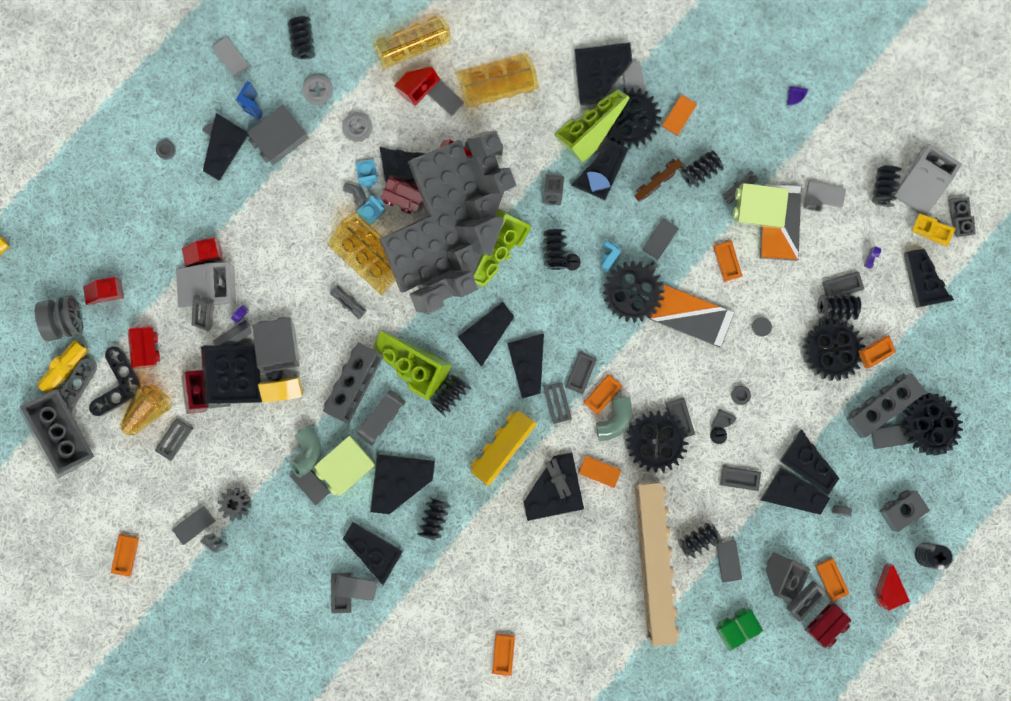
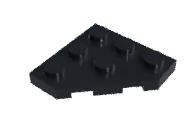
(600, 69)
(398, 481)
(544, 498)

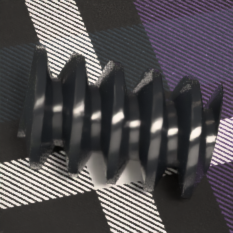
(299, 38)
(702, 168)
(885, 184)
(554, 248)
(839, 306)
(449, 394)
(434, 519)
(699, 540)
(933, 556)

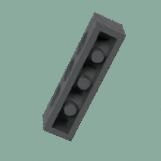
(911, 391)
(355, 392)

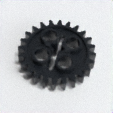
(639, 133)
(641, 276)
(836, 367)
(944, 436)
(674, 442)

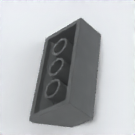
(56, 433)

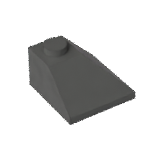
(786, 577)

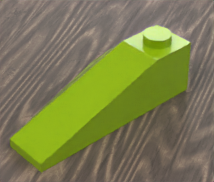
(587, 132)
(512, 233)
(418, 368)

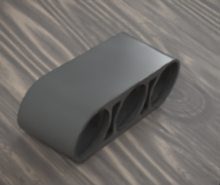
(380, 417)

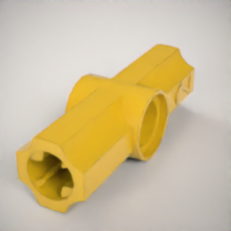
(62, 366)

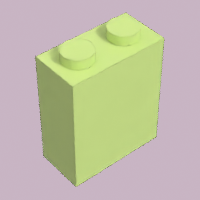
(761, 206)
(344, 466)

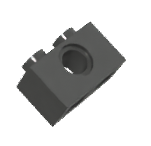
(914, 510)

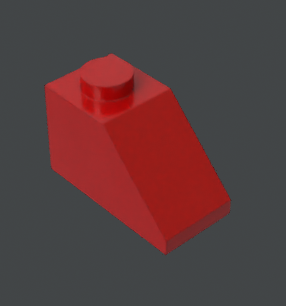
(416, 84)
(202, 252)
(103, 291)
(890, 589)

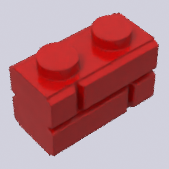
(142, 347)

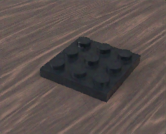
(230, 374)

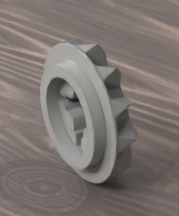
(310, 85)
(352, 120)

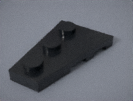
(925, 283)
(527, 364)

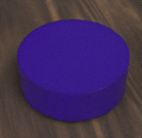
(240, 313)

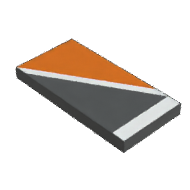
(784, 242)
(693, 316)

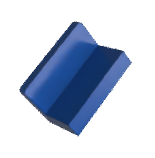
(246, 100)

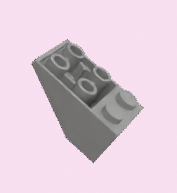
(927, 179)
(209, 280)

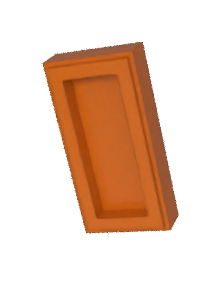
(679, 115)
(727, 261)
(877, 351)
(603, 394)
(599, 471)
(125, 555)
(832, 579)
(503, 654)

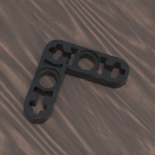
(122, 389)

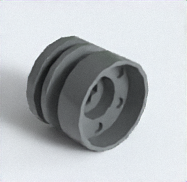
(58, 318)

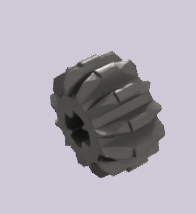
(232, 511)

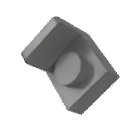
(553, 189)

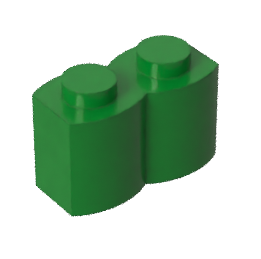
(739, 628)

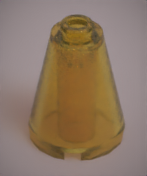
(145, 407)

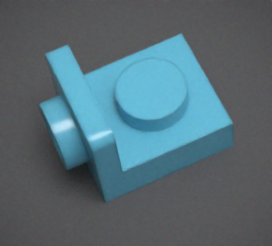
(367, 173)
(371, 210)
(608, 260)

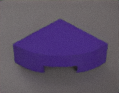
(796, 95)
(873, 252)

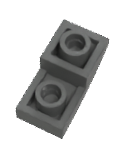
(962, 217)
(355, 588)

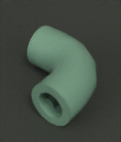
(618, 422)
(310, 452)

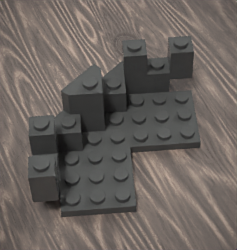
(461, 225)

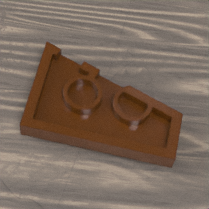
(646, 190)

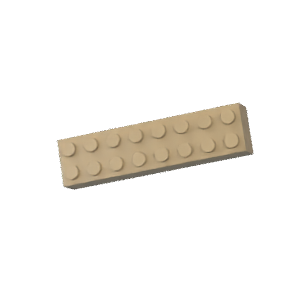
(656, 564)

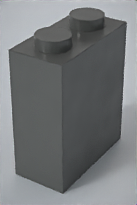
(277, 135)
(275, 345)

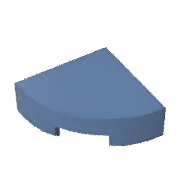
(597, 181)

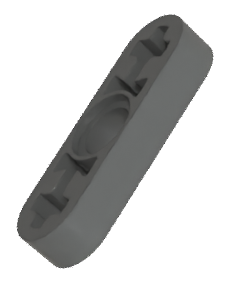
(79, 368)

